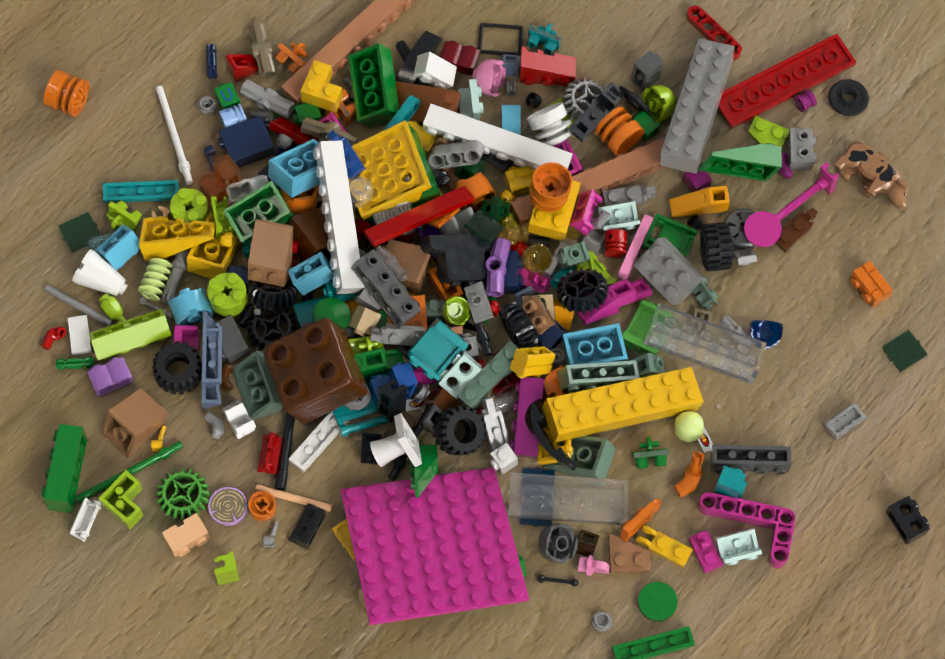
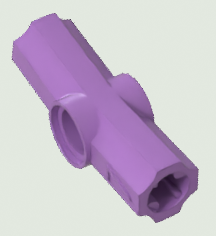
(495, 277)

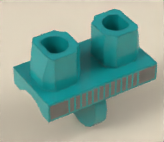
(544, 36)

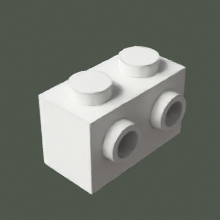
(435, 70)

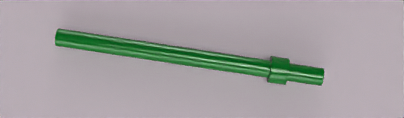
(163, 453)

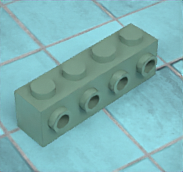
(596, 375)

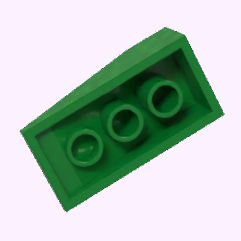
(748, 162)

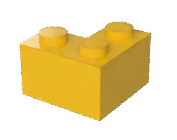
(318, 90)

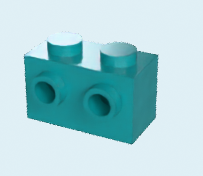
(731, 483)

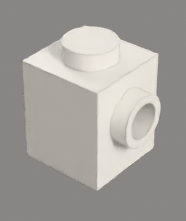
(503, 459)

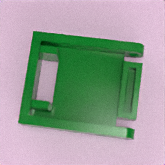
(674, 231)

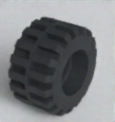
(716, 246)
(175, 353)
(445, 430)

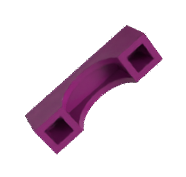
(530, 392)

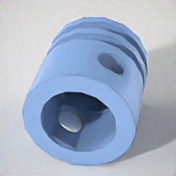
(232, 116)

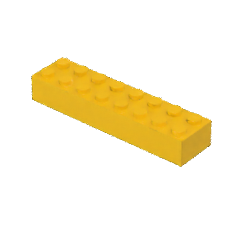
(622, 404)

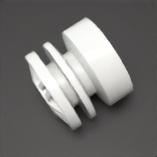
(550, 123)

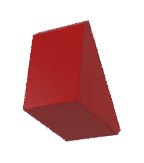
(241, 65)

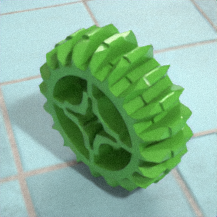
(188, 489)

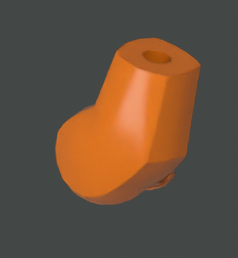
(692, 476)

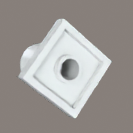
(398, 444)

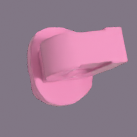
(589, 565)

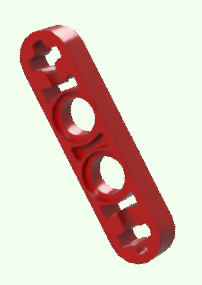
(715, 31)

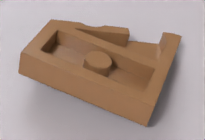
(627, 557)

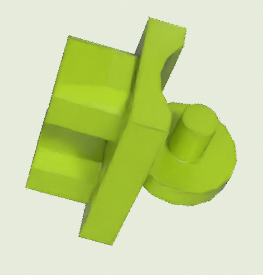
(119, 216)
(364, 344)

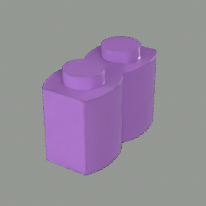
(109, 376)

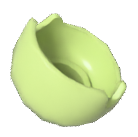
(689, 426)

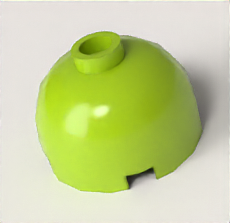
(660, 102)

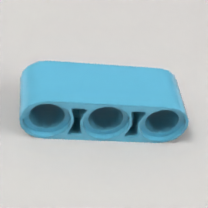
(511, 118)

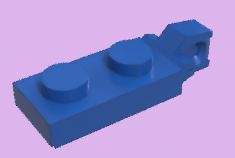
(353, 163)

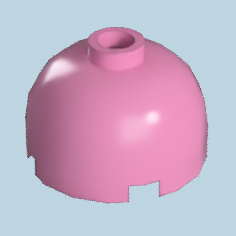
(490, 76)

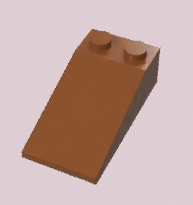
(428, 95)

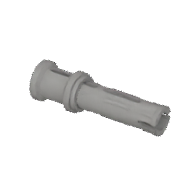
(179, 266)

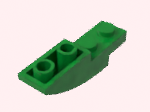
(378, 361)

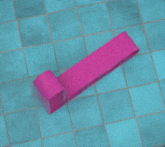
(754, 518)

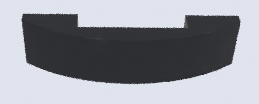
(427, 43)
(596, 112)
(539, 422)

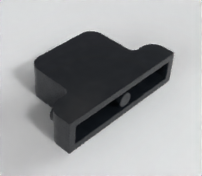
(457, 257)

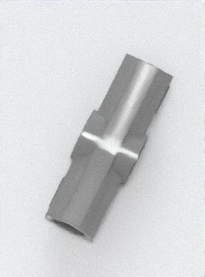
(267, 99)

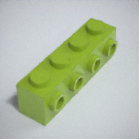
(130, 334)

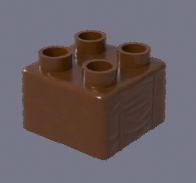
(315, 370)

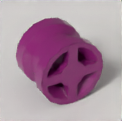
(805, 100)

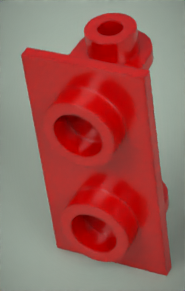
(270, 453)

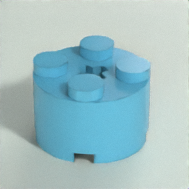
(189, 306)

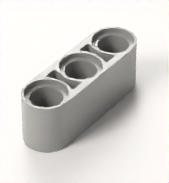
(449, 159)

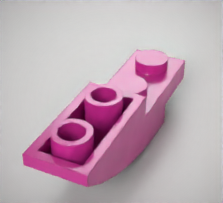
(618, 295)

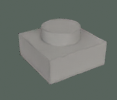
(744, 256)

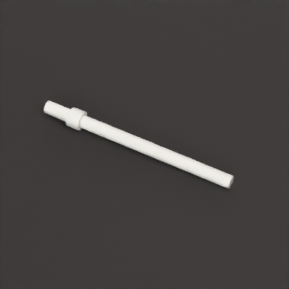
(183, 165)

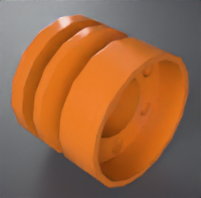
(66, 93)
(619, 131)
(551, 178)

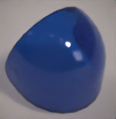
(766, 331)

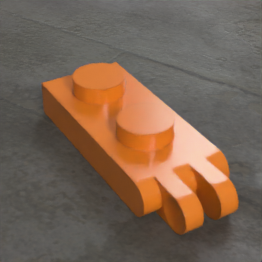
(640, 518)

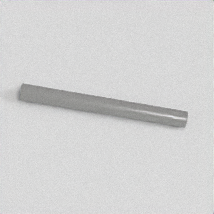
(78, 305)

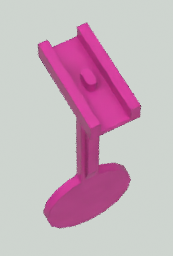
(764, 228)

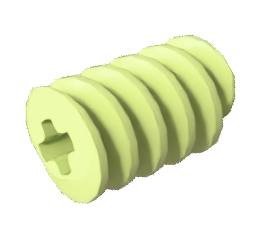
(153, 278)

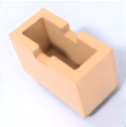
(186, 536)

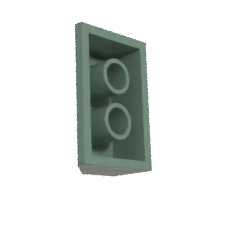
(257, 386)

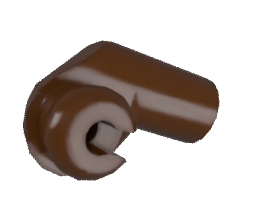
(227, 368)

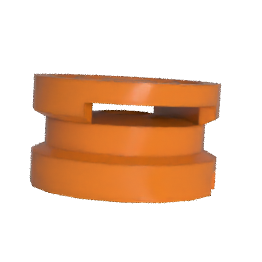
(262, 506)

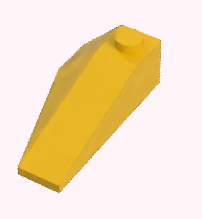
(168, 237)

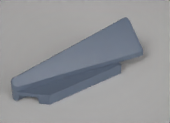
(211, 362)

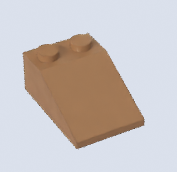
(270, 253)

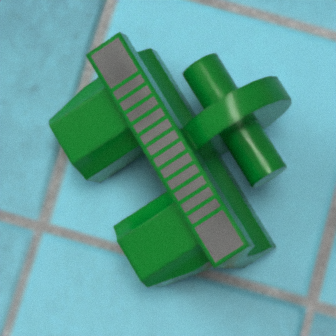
(641, 456)

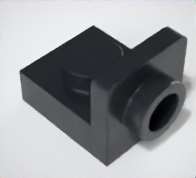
(366, 452)

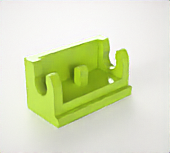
(219, 218)
(228, 572)

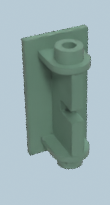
(707, 295)

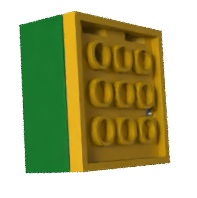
(396, 169)

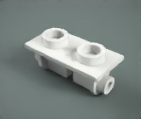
(85, 519)

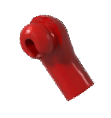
(53, 335)

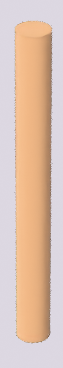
(294, 498)

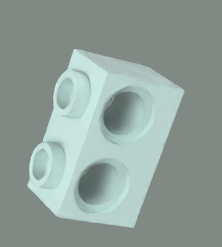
(462, 376)

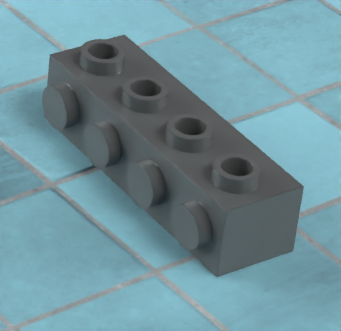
(386, 288)
(751, 458)

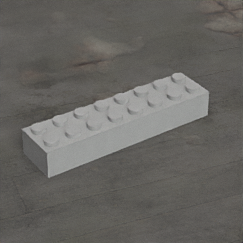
(697, 106)

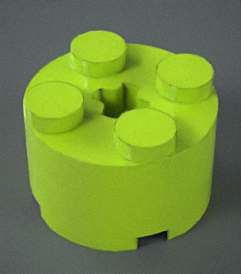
(189, 205)
(227, 284)

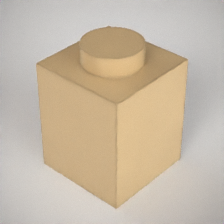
(363, 320)

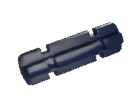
(211, 60)

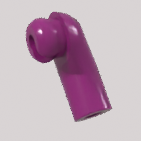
(785, 170)

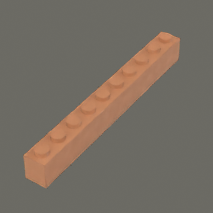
(350, 40)
(604, 176)

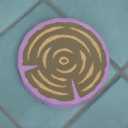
(227, 506)

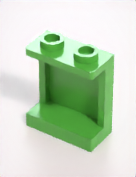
(638, 327)

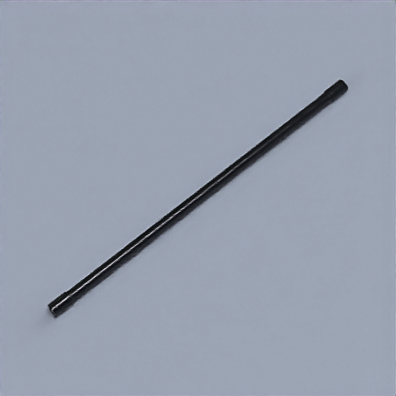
(282, 473)

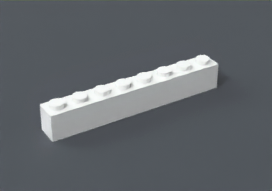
(495, 139)
(338, 215)

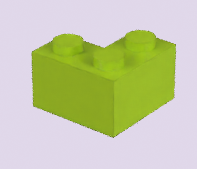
(119, 498)

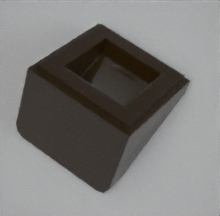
(586, 543)

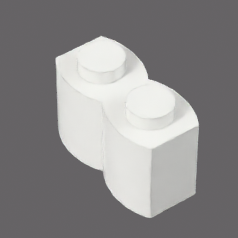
(241, 189)

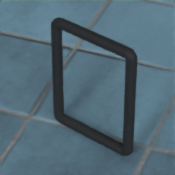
(500, 26)

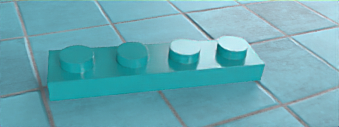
(140, 191)

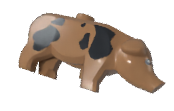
(875, 171)

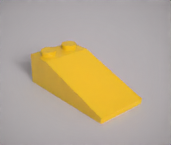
(211, 257)

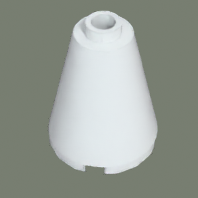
(99, 275)

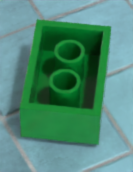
(262, 204)

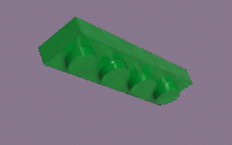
(655, 645)

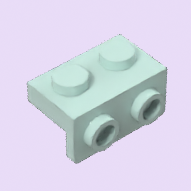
(470, 102)
(620, 216)
(738, 546)

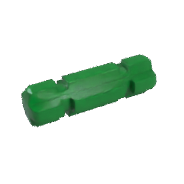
(74, 363)

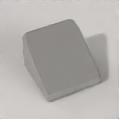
(594, 241)

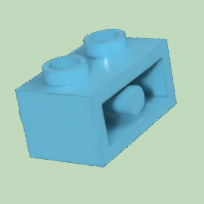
(119, 247)
(311, 273)

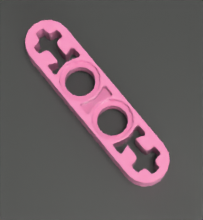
(635, 247)

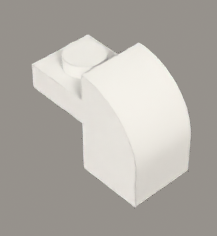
(238, 419)

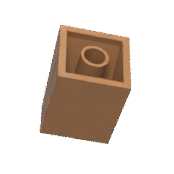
(413, 260)
(133, 422)

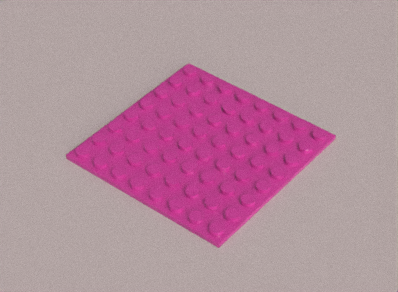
(435, 550)

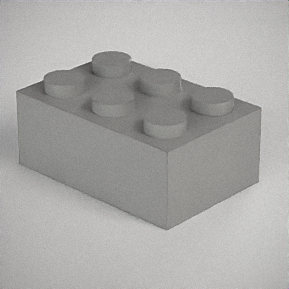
(669, 271)

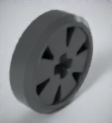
(735, 220)

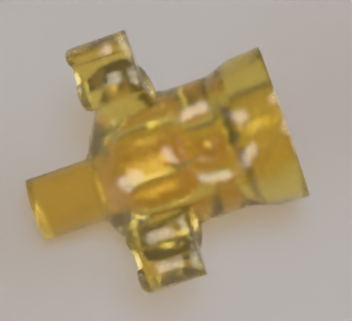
(514, 233)

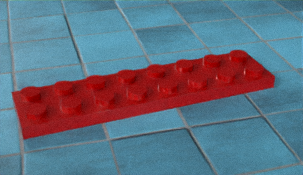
(785, 80)

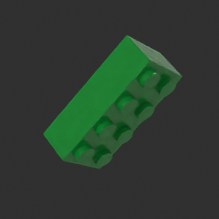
(373, 85)
(65, 468)

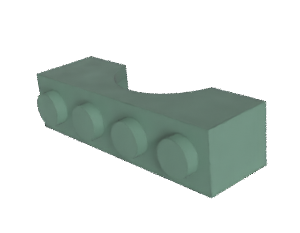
(487, 378)

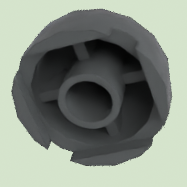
(557, 543)

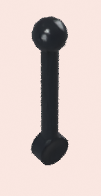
(541, 578)

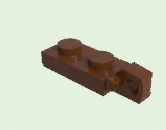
(796, 229)

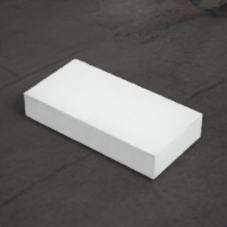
(79, 335)

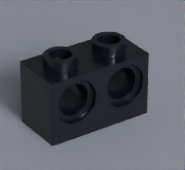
(903, 521)

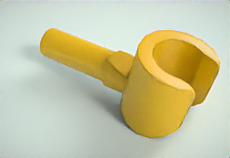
(158, 444)

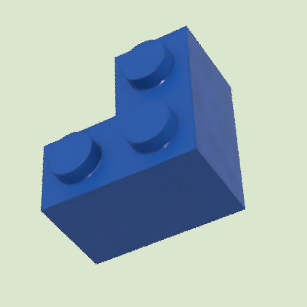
(401, 373)

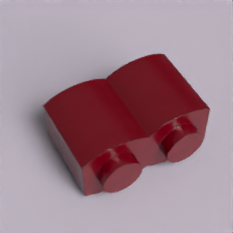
(462, 57)

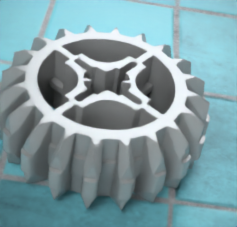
(588, 91)

